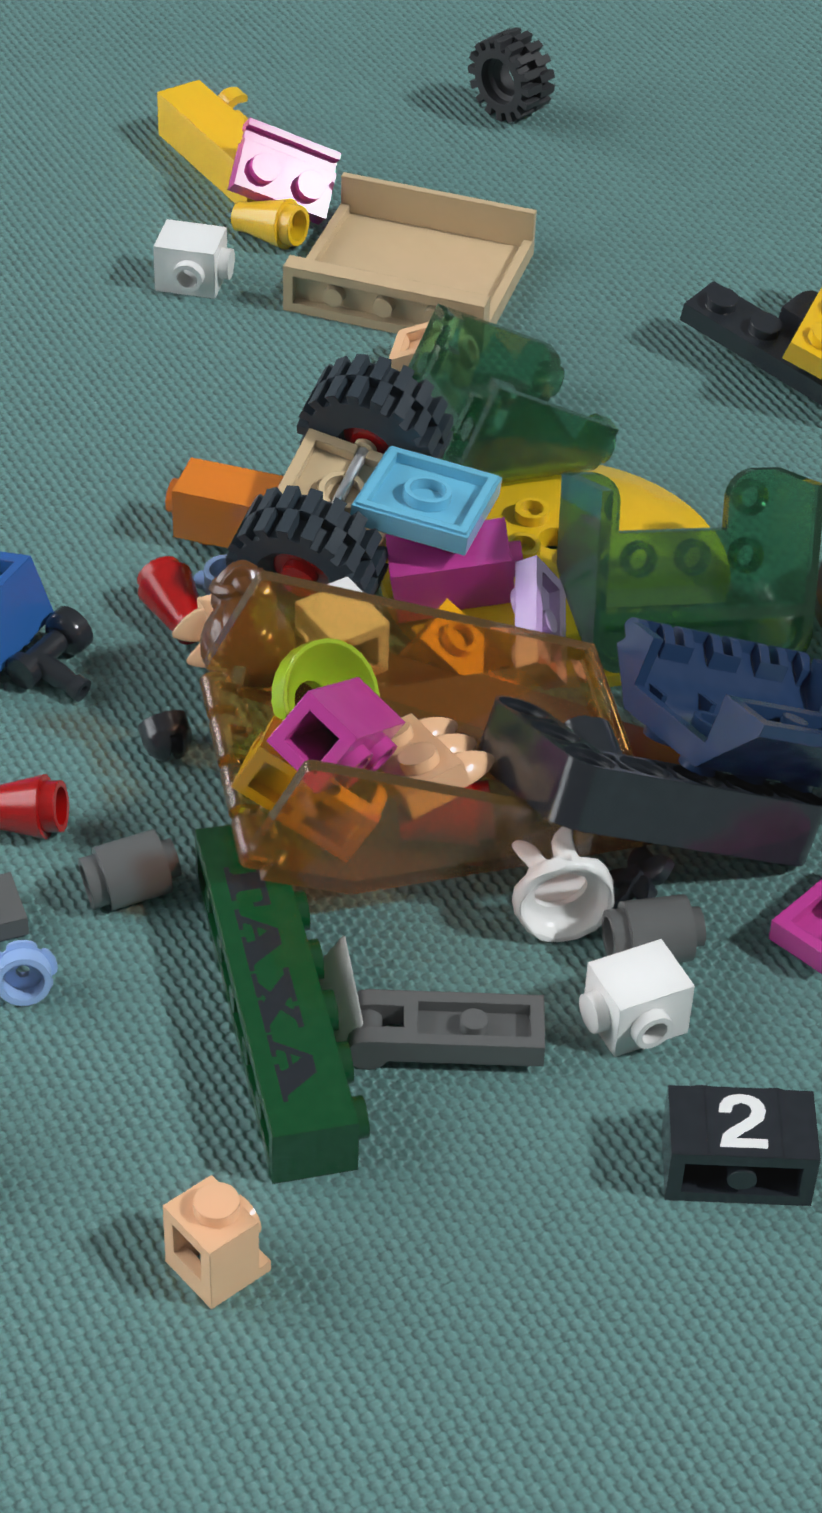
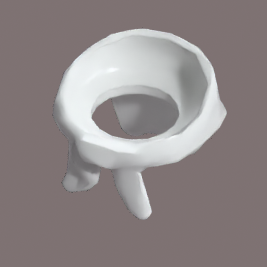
(563, 894)

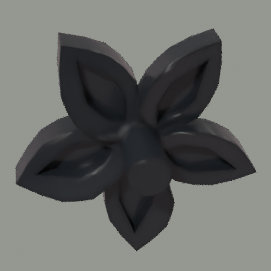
(640, 875)

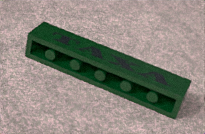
(281, 1016)

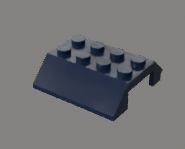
(725, 702)

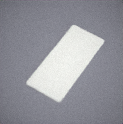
(341, 979)

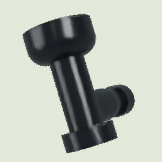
(65, 633)

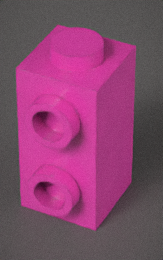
(432, 575)
(339, 726)

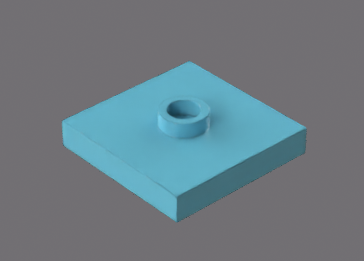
(427, 499)

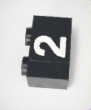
(740, 1145)

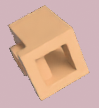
(220, 1228)

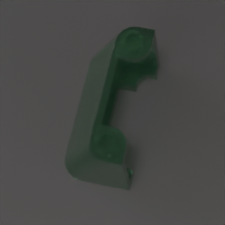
(500, 400)

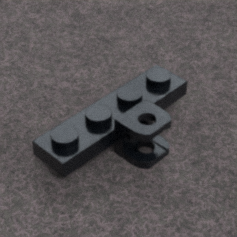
(753, 332)

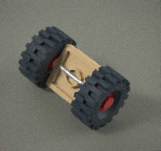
(346, 430)

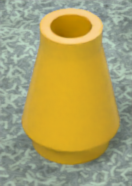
(273, 221)

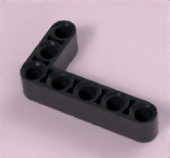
(642, 796)

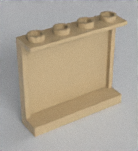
(406, 249)

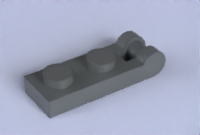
(448, 1028)

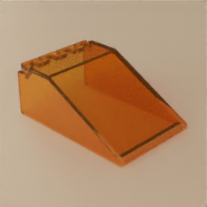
(378, 829)

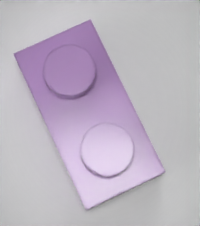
(538, 598)

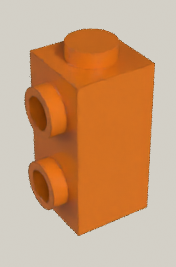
(213, 500)

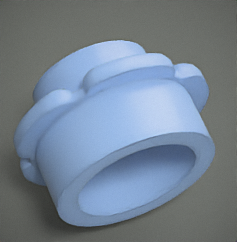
(28, 986)

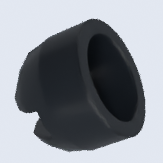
(166, 734)

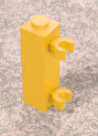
(204, 129)

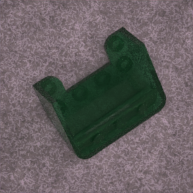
(732, 580)

